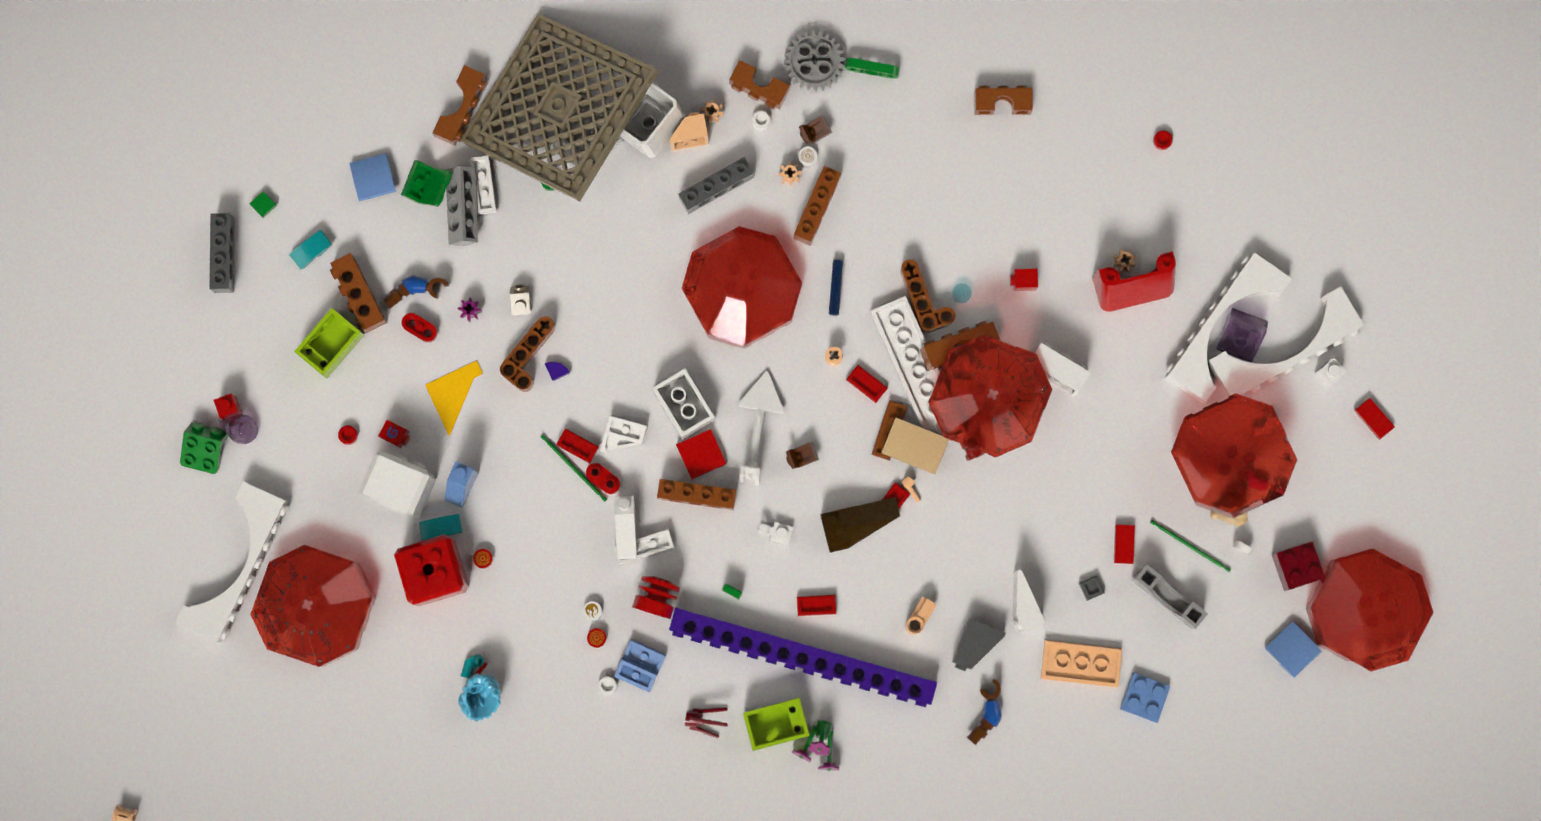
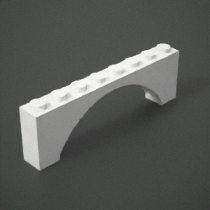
(1336, 322)
(1191, 368)
(263, 518)

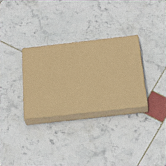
(915, 446)

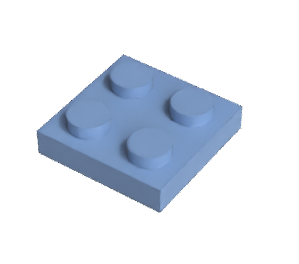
(1145, 697)

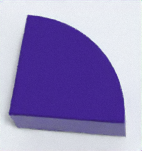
(556, 370)

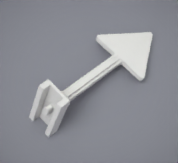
(762, 398)

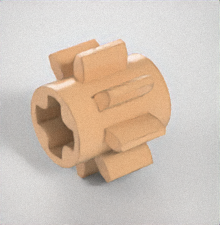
(716, 114)
(793, 169)
(1126, 255)

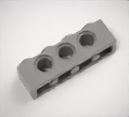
(462, 207)

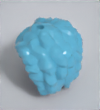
(480, 697)

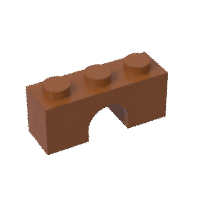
(772, 94)
(1019, 99)

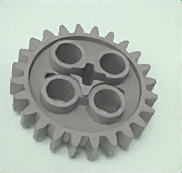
(813, 44)

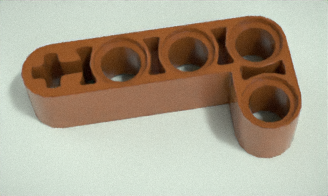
(922, 295)
(530, 350)

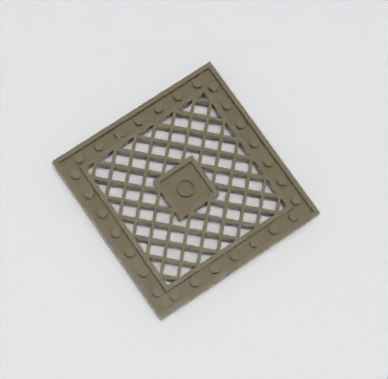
(559, 106)

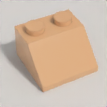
(690, 133)

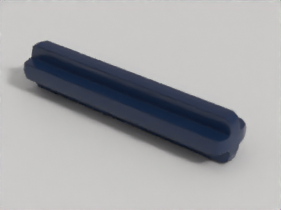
(835, 291)

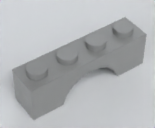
(1168, 597)

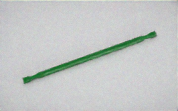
(574, 469)
(1190, 546)

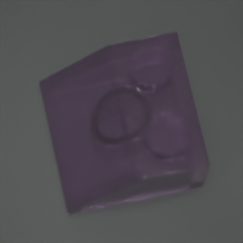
(1242, 335)

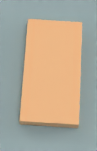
(1081, 663)

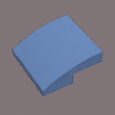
(372, 177)
(1293, 649)
(640, 665)

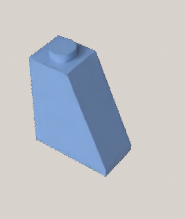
(460, 484)

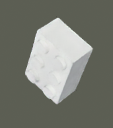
(1061, 370)
(683, 404)

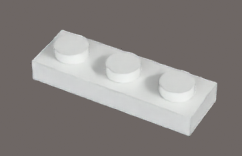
(484, 185)
(650, 545)

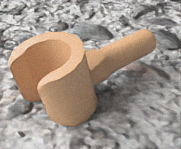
(907, 483)

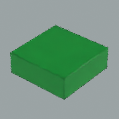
(263, 204)
(732, 591)

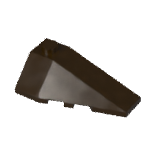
(852, 524)

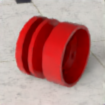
(656, 596)

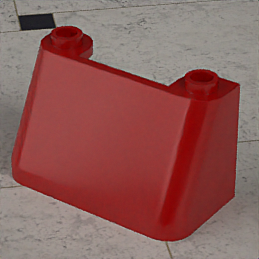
(1120, 294)

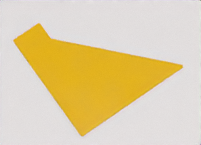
(451, 391)

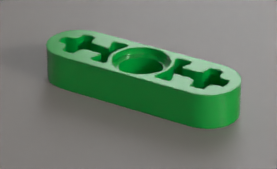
(872, 68)

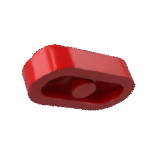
(419, 328)
(602, 478)

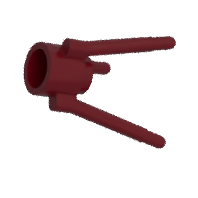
(694, 719)

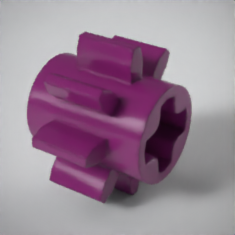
(473, 313)

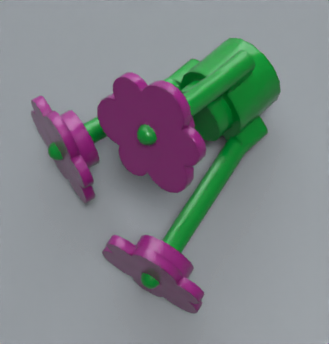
(822, 731)

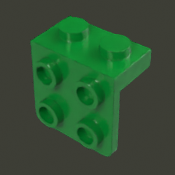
(426, 184)
(202, 447)

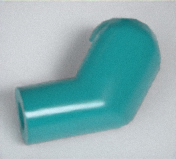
(471, 663)

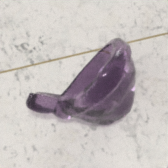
(240, 428)

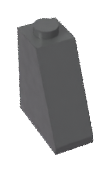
(975, 644)

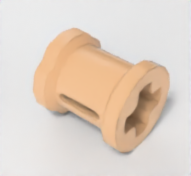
(832, 350)
(123, 814)

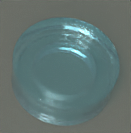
(961, 293)

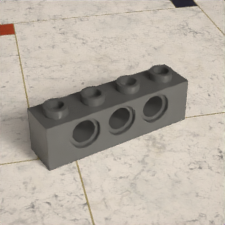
(716, 185)
(221, 253)

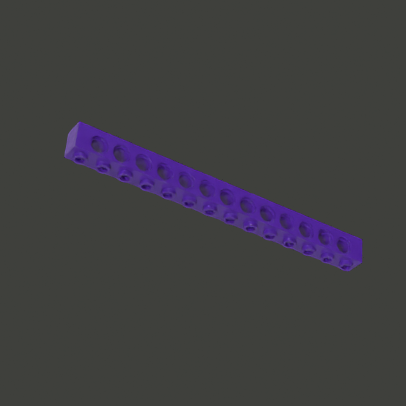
(926, 686)

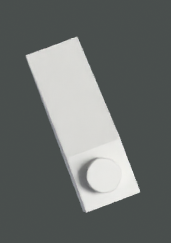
(625, 527)

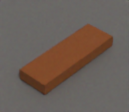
(893, 411)

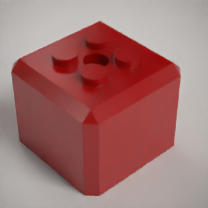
(448, 574)

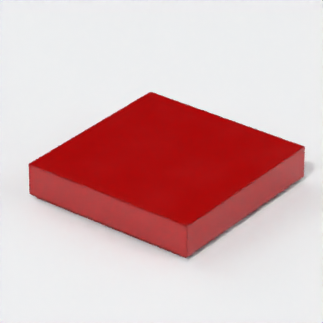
(701, 454)

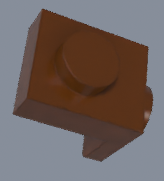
(815, 130)
(802, 455)

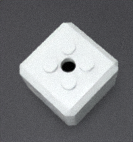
(666, 116)
(398, 483)

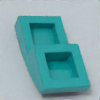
(310, 249)
(440, 526)

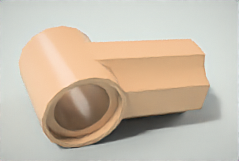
(920, 614)

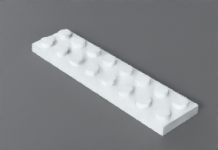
(903, 342)

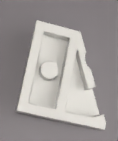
(622, 434)

